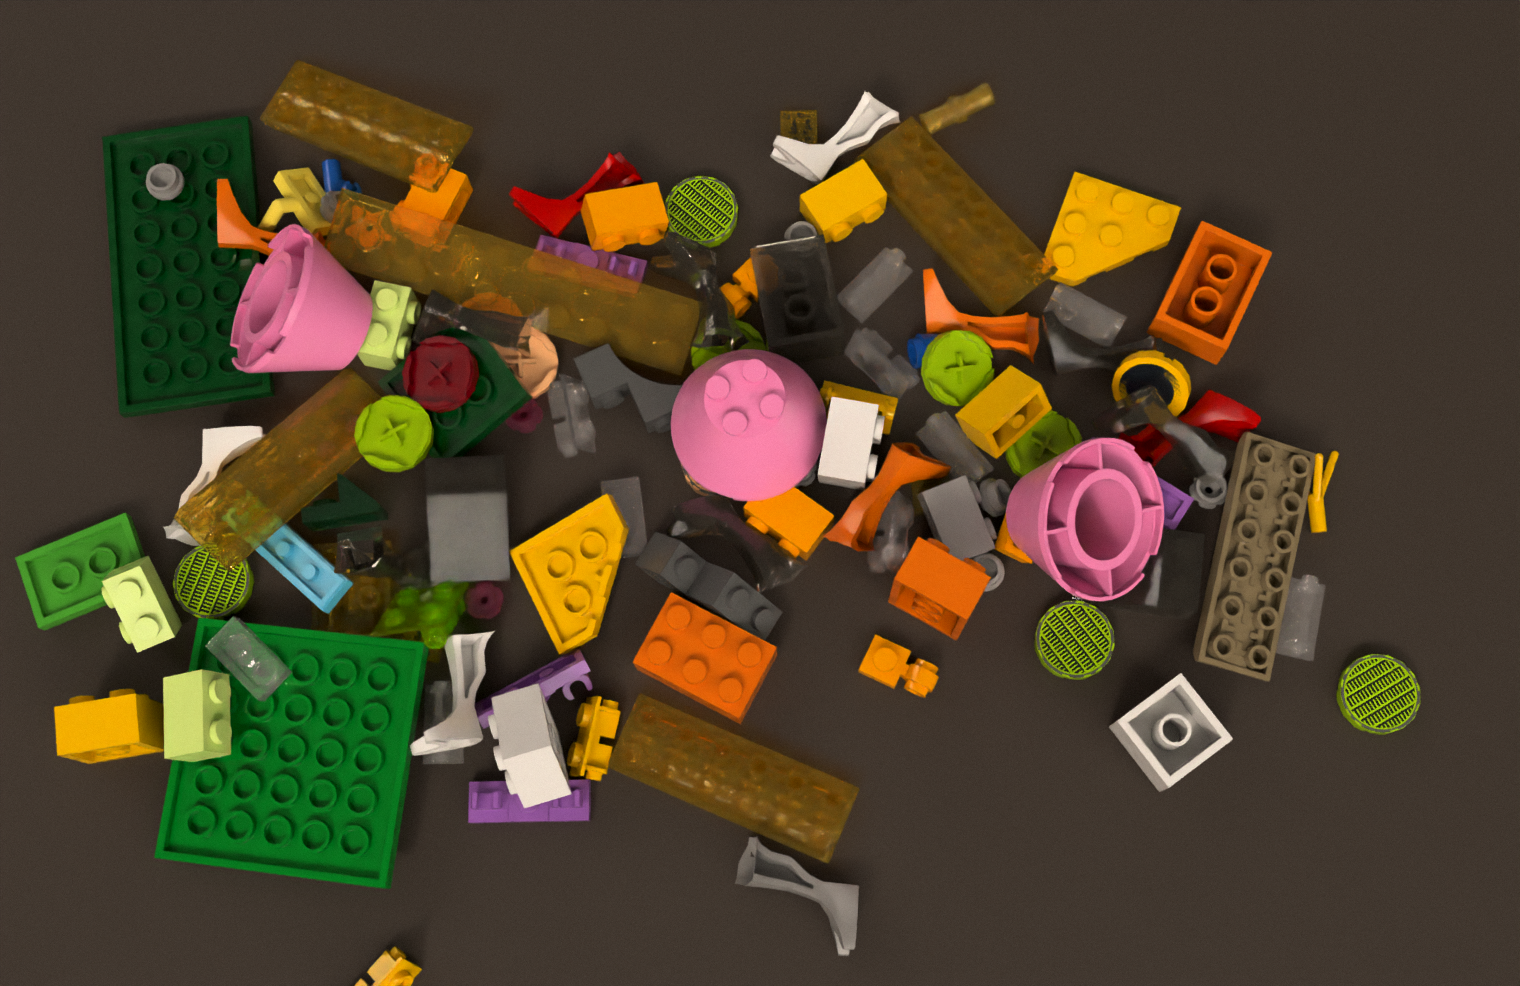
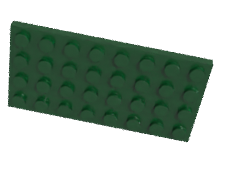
(168, 275)

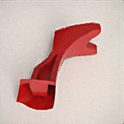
(557, 214)
(1212, 413)

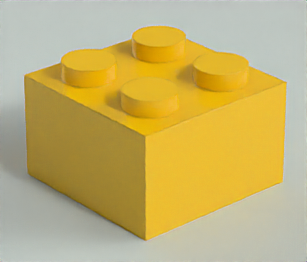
(109, 727)

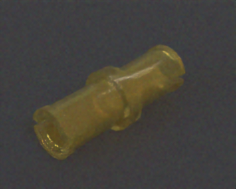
(957, 109)

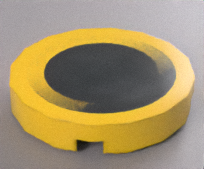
(1156, 370)

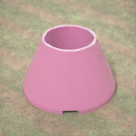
(299, 310)
(1089, 518)

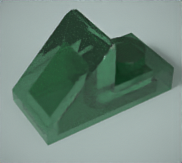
(353, 509)

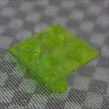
(430, 610)

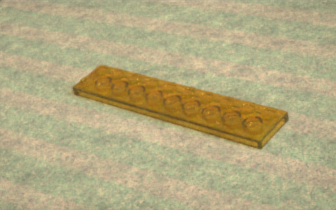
(513, 280)

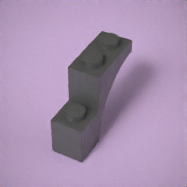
(611, 381)
(708, 585)

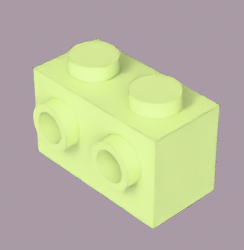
(391, 325)
(141, 604)
(197, 716)

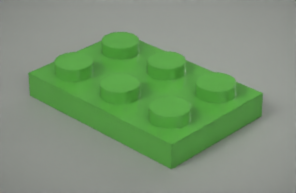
(68, 573)

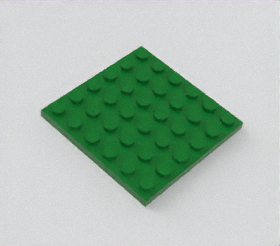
(311, 769)

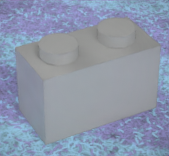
(956, 518)

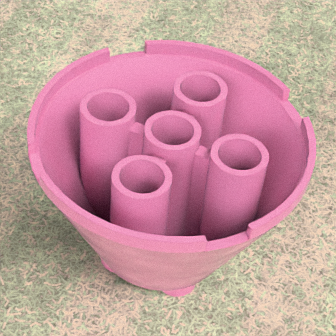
(748, 424)

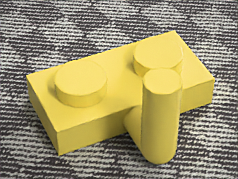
(302, 196)

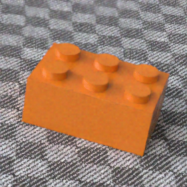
(1209, 292)
(938, 587)
(705, 658)

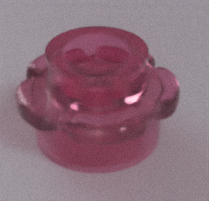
(527, 424)
(489, 609)

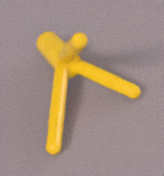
(1320, 484)

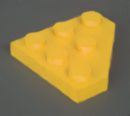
(1105, 229)
(573, 571)

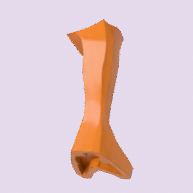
(235, 229)
(1000, 333)
(902, 466)

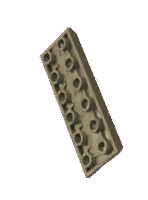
(1254, 557)

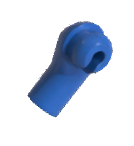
(333, 177)

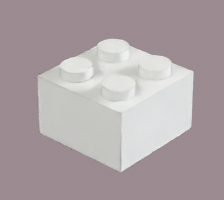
(848, 444)
(1170, 733)
(528, 746)

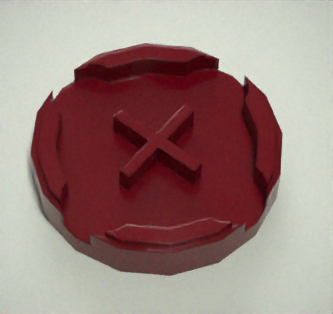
(440, 374)

